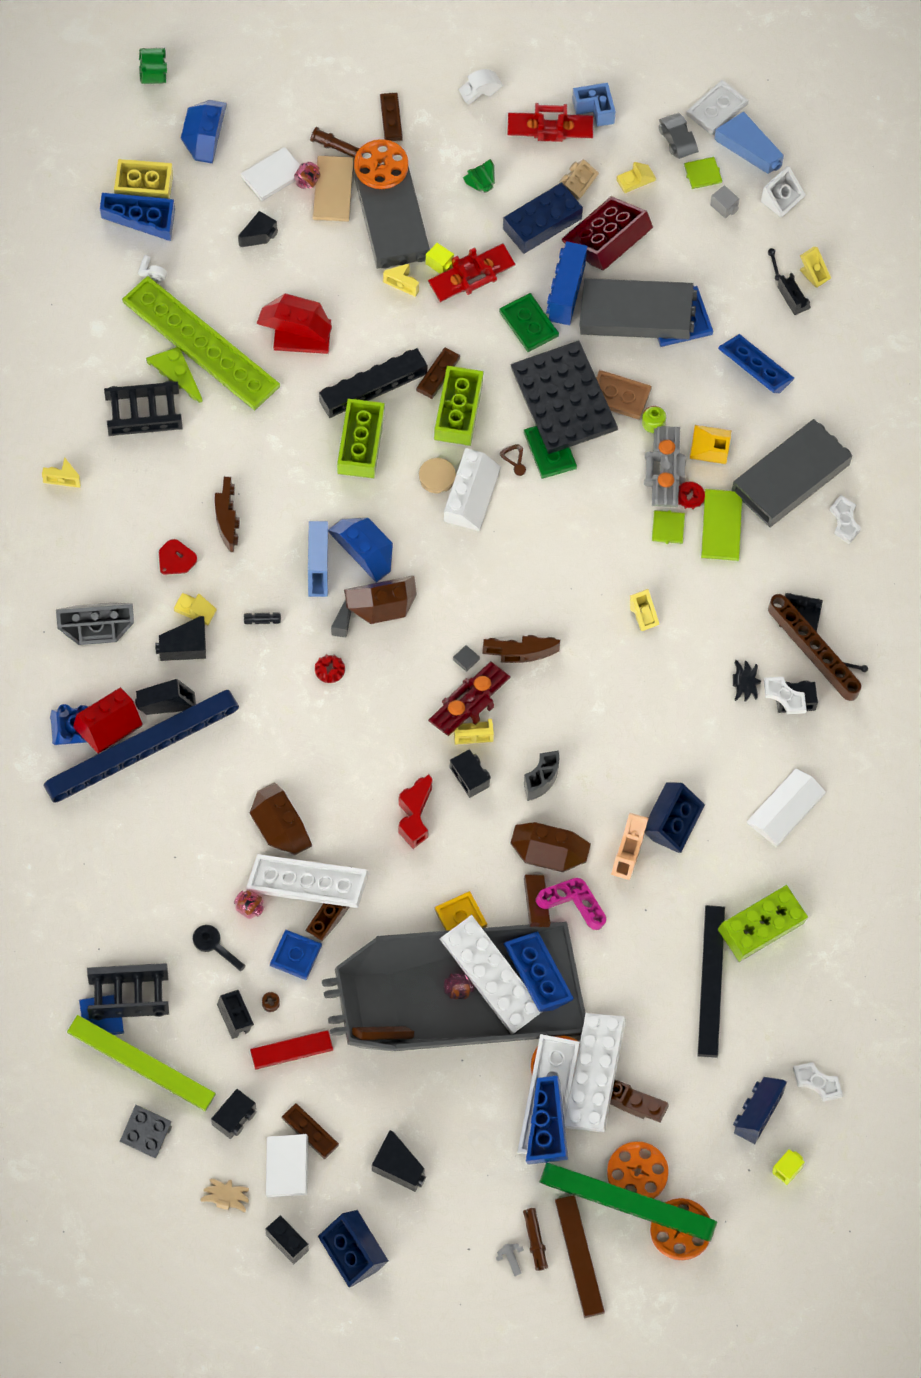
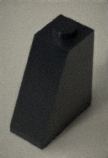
(183, 642)
(165, 698)
(398, 1163)

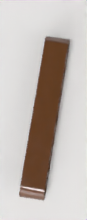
(815, 655)

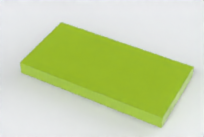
(721, 525)

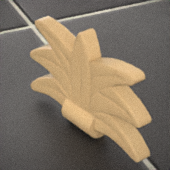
(225, 1195)

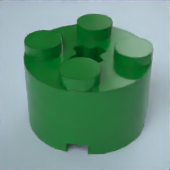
(152, 65)

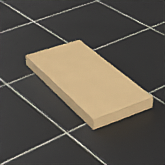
(333, 189)

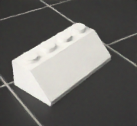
(471, 490)

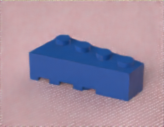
(140, 213)
(547, 1130)

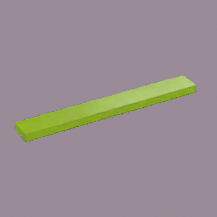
(141, 1063)

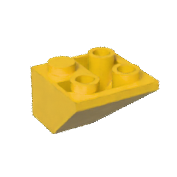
(710, 444)

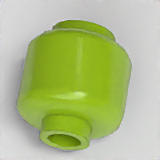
(653, 418)

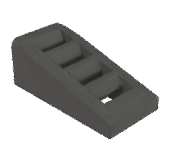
(341, 622)

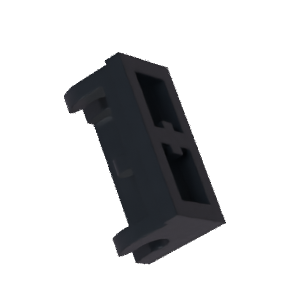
(793, 294)
(234, 1013)

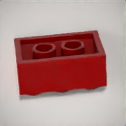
(108, 720)

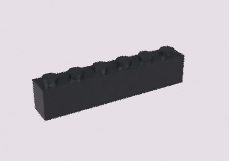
(373, 382)

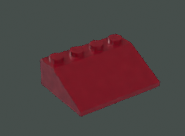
(610, 231)

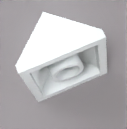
(782, 192)

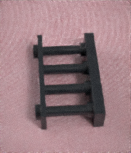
(143, 424)
(126, 974)

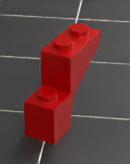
(413, 803)

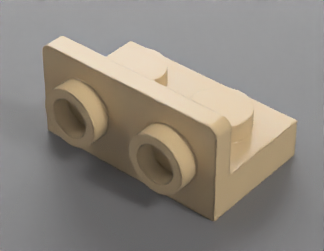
(579, 178)

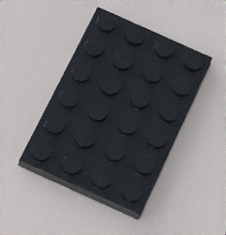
(564, 397)

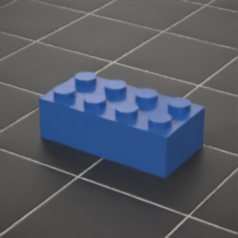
(566, 283)

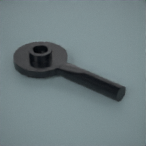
(207, 938)

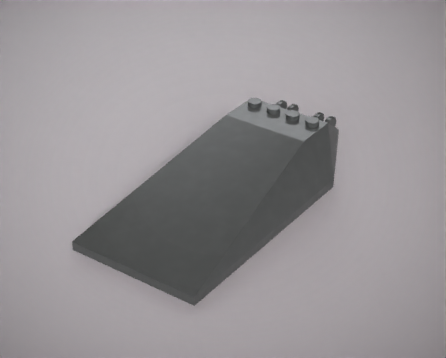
(402, 984)

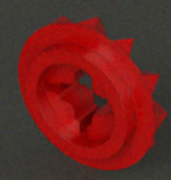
(698, 495)
(334, 674)

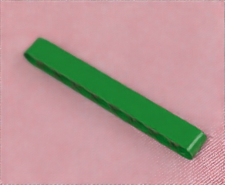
(628, 1202)

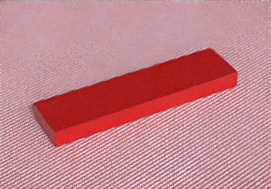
(291, 1049)

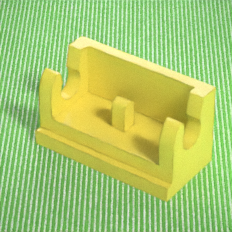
(471, 733)

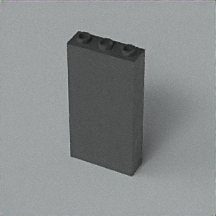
(393, 221)
(637, 308)
(792, 472)

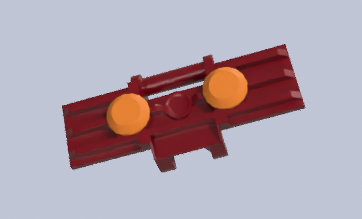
(481, 689)

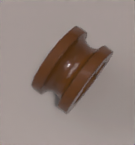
(266, 1006)

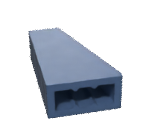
(750, 143)
(318, 559)

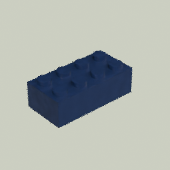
(542, 218)

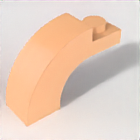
(630, 846)

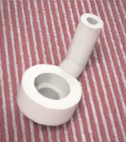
(154, 272)

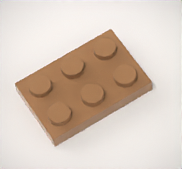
(624, 394)

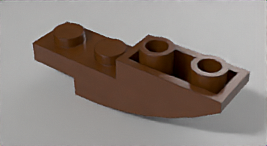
(226, 516)
(529, 650)
(326, 920)
(637, 1103)

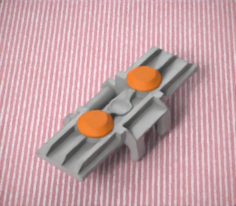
(672, 467)

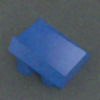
(62, 725)

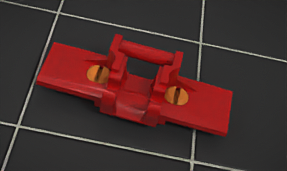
(550, 130)
(464, 269)

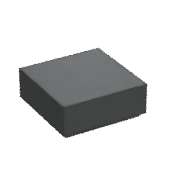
(466, 658)

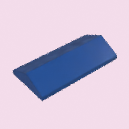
(756, 363)
(538, 972)

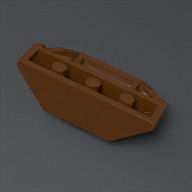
(382, 600)
(279, 820)
(549, 846)

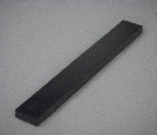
(711, 982)

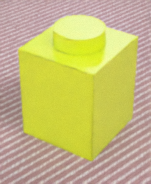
(439, 258)
(788, 1166)

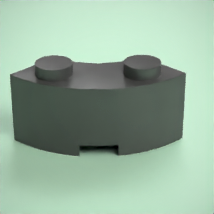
(676, 133)
(543, 776)

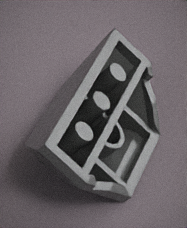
(95, 622)

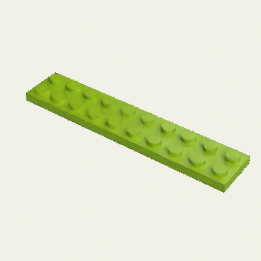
(201, 343)

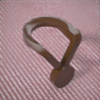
(519, 469)

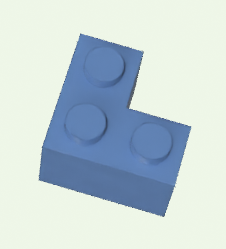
(596, 100)

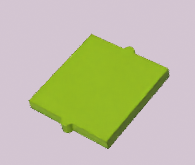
(703, 172)
(668, 527)

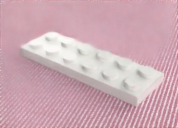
(307, 881)
(491, 974)
(553, 1058)
(595, 1072)

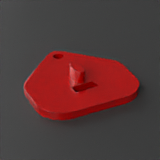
(172, 562)

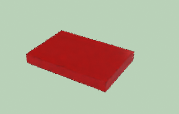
(290, 342)

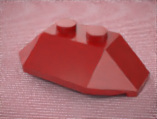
(296, 317)

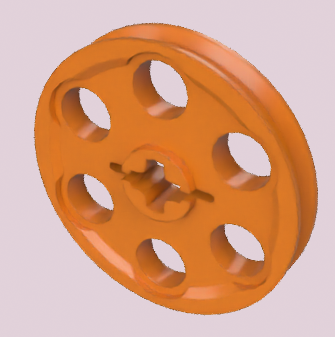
(383, 170)
(635, 1162)
(667, 1247)

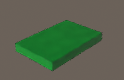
(529, 322)
(552, 463)

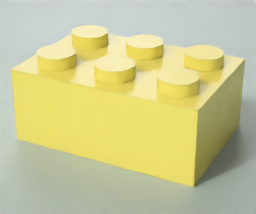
(143, 178)

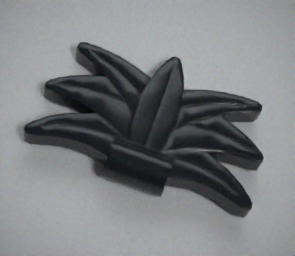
(745, 681)

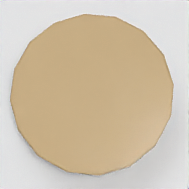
(437, 475)

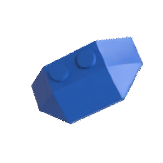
(203, 129)
(365, 545)

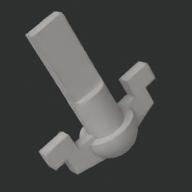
(508, 1250)

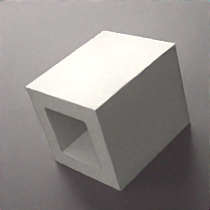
(725, 202)

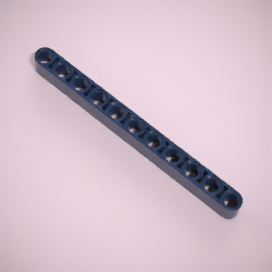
(141, 746)

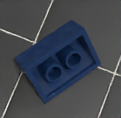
(674, 816)
(759, 1108)
(353, 1248)

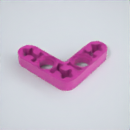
(577, 897)

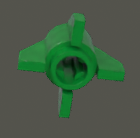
(481, 177)

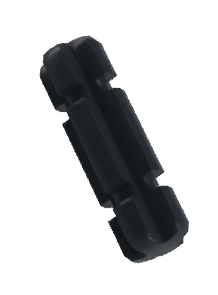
(262, 618)

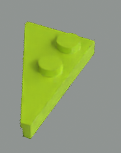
(174, 367)

